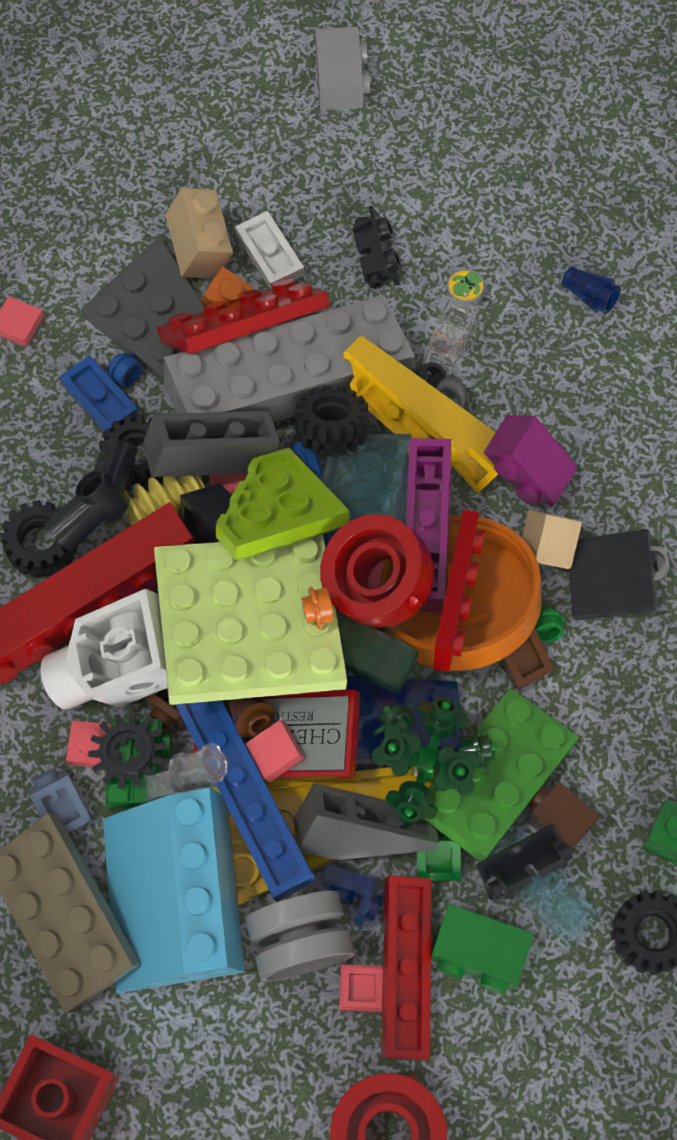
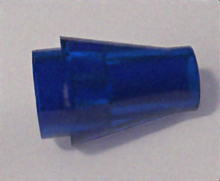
(592, 289)

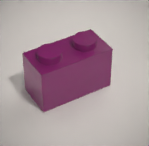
(530, 459)

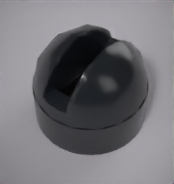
(437, 371)

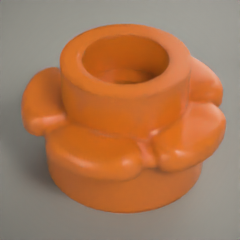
(317, 607)

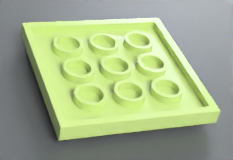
(242, 623)

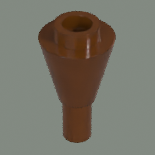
(251, 715)

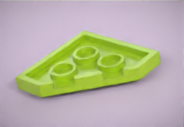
(278, 506)

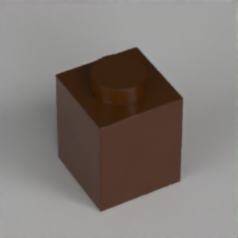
(563, 809)

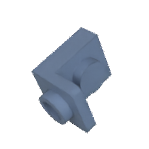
(56, 794)

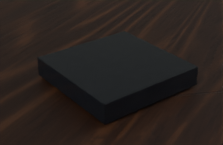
(612, 575)

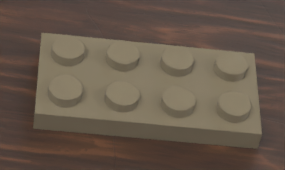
(63, 914)

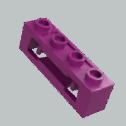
(430, 507)

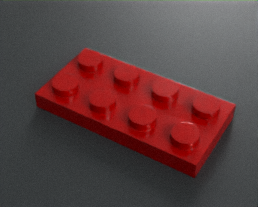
(241, 317)

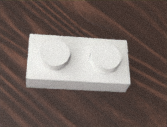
(269, 249)

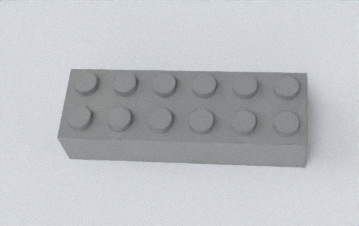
(282, 361)

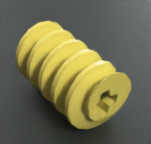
(158, 495)

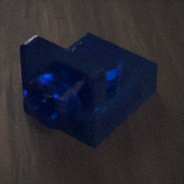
(351, 887)

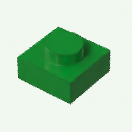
(442, 863)

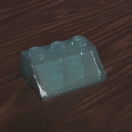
(371, 477)

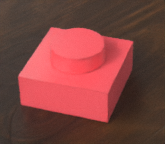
(80, 743)

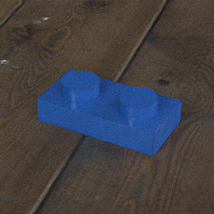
(97, 394)

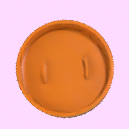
(502, 604)

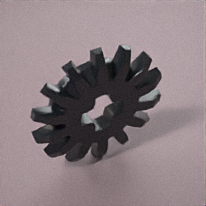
(121, 735)

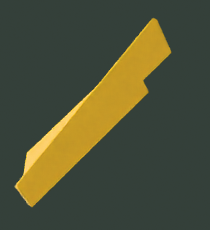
(416, 408)

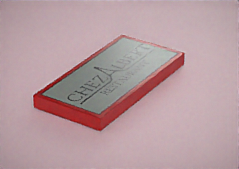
(324, 730)

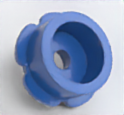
(125, 369)

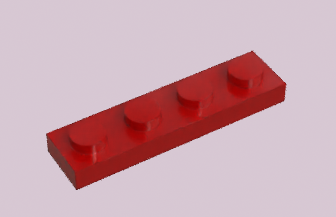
(456, 603)
(406, 969)

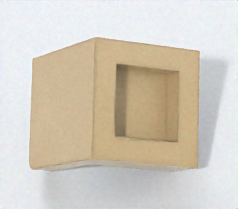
(551, 538)

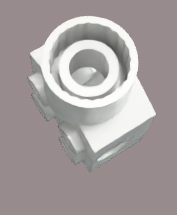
(110, 655)

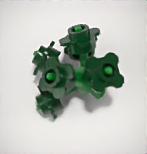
(428, 763)

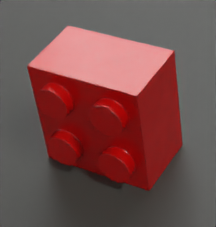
(54, 1094)

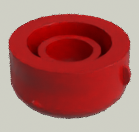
(354, 554)
(388, 1094)

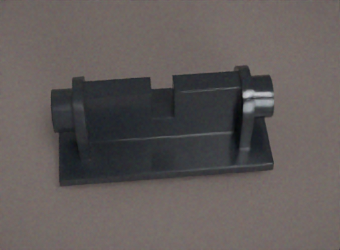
(375, 235)
(518, 863)

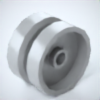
(299, 936)

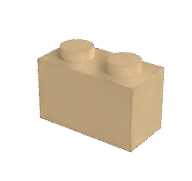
(198, 233)

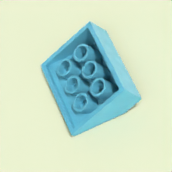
(175, 889)

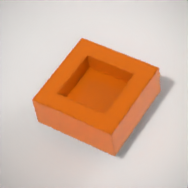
(225, 287)

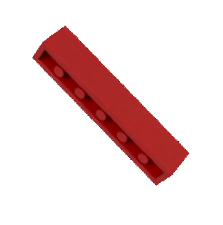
(116, 569)

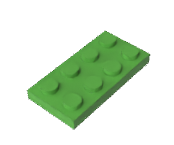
(526, 755)

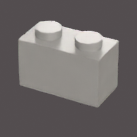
(340, 68)

